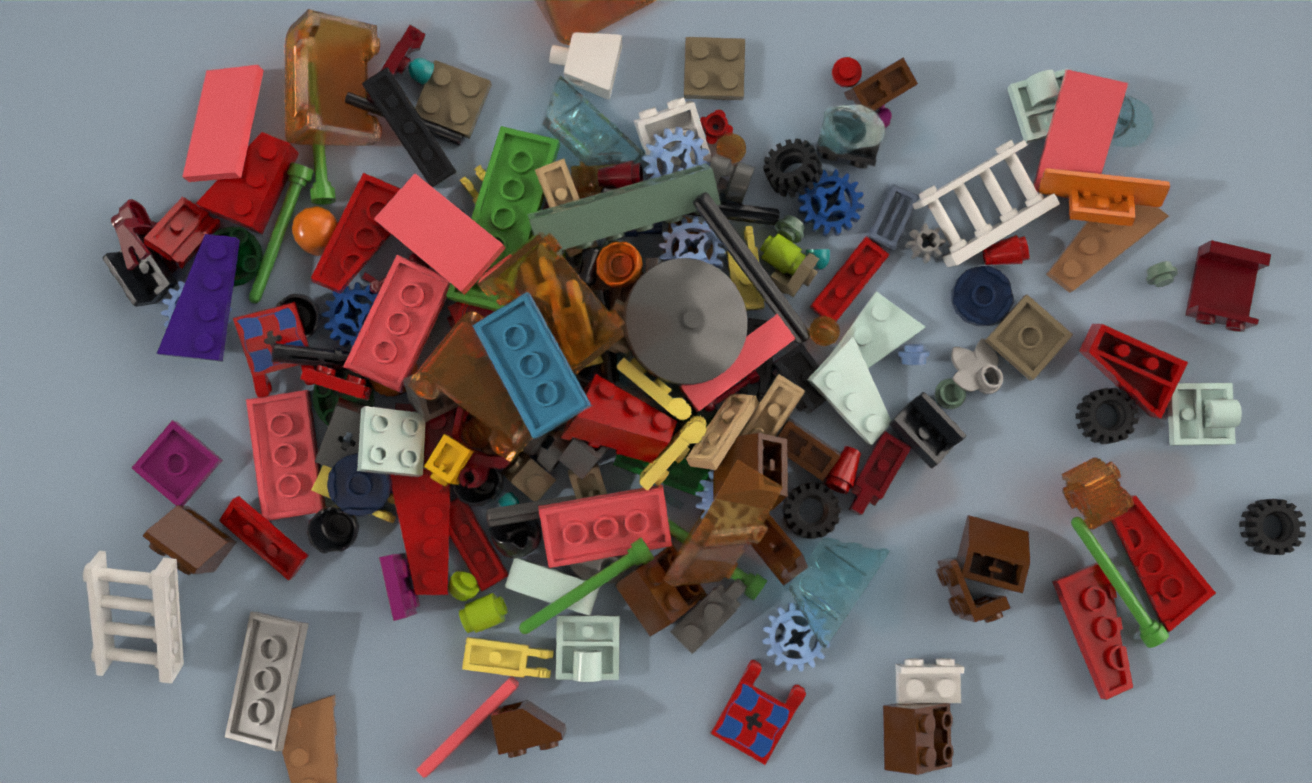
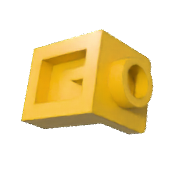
(448, 460)

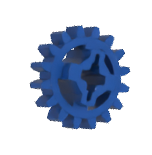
(840, 209)
(343, 320)

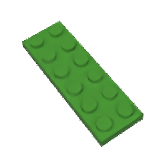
(506, 198)

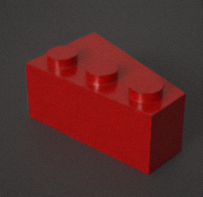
(253, 197)

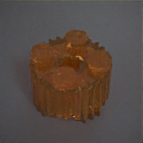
(1096, 492)

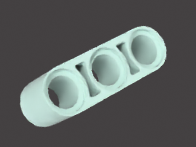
(547, 584)

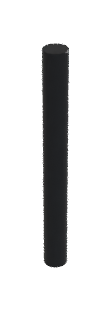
(436, 130)

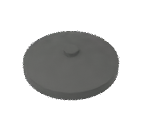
(685, 321)

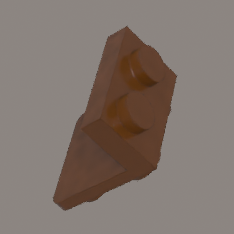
(961, 603)

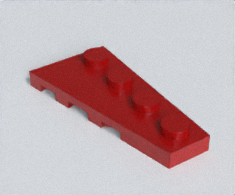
(355, 236)
(425, 529)
(1163, 569)
(1093, 617)

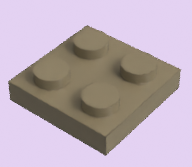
(714, 68)
(453, 98)
(1028, 337)

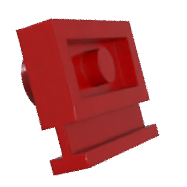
(181, 232)
(326, 377)

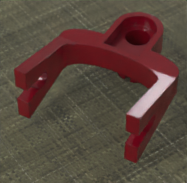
(131, 221)
(479, 462)

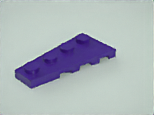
(204, 305)

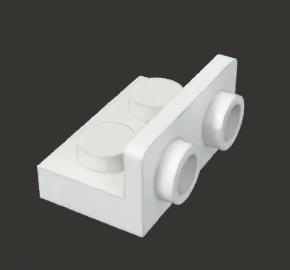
(928, 682)

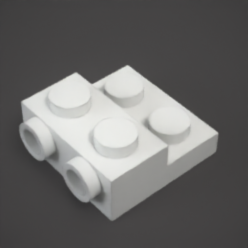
(677, 114)

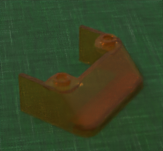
(726, 529)

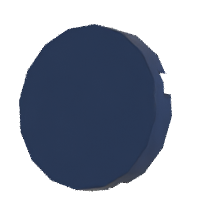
(982, 296)
(357, 491)

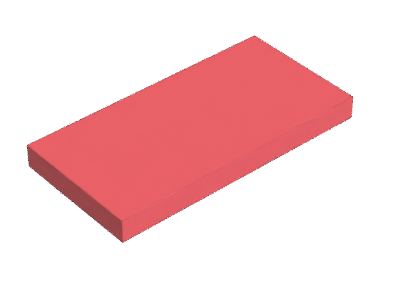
(223, 123)
(1082, 124)
(440, 233)
(398, 324)
(285, 454)
(604, 525)

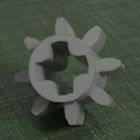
(934, 239)

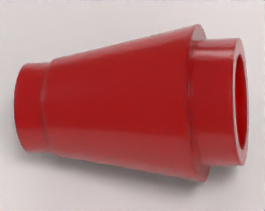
(1007, 252)
(844, 472)

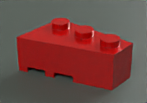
(1134, 367)
(620, 422)

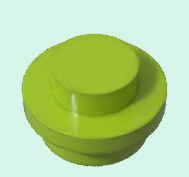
(463, 586)

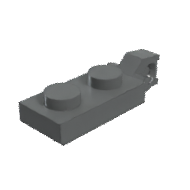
(708, 615)

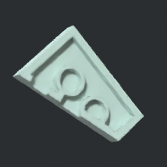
(881, 329)
(851, 391)

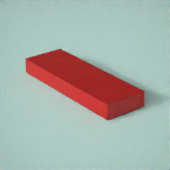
(849, 280)
(263, 538)
(475, 546)

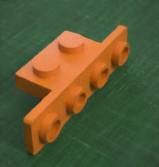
(1103, 196)

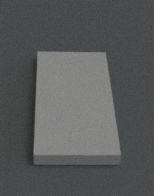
(266, 681)

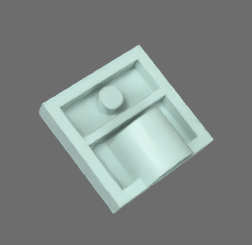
(1035, 102)
(1203, 414)
(391, 442)
(587, 647)

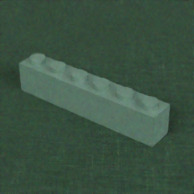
(626, 208)

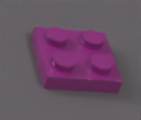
(177, 463)
(396, 576)

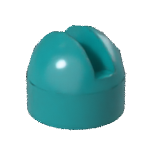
(420, 70)
(823, 255)

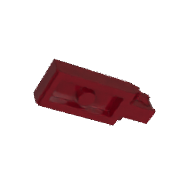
(398, 60)
(878, 472)

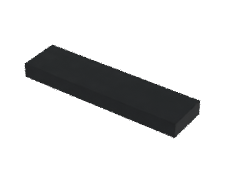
(409, 127)

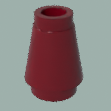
(620, 174)

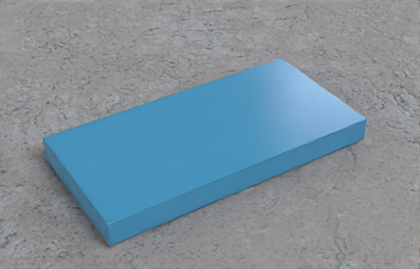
(531, 365)

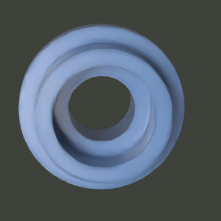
(913, 354)

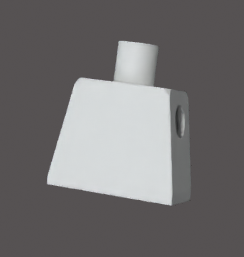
(590, 61)

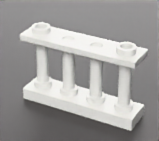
(1010, 218)
(164, 608)

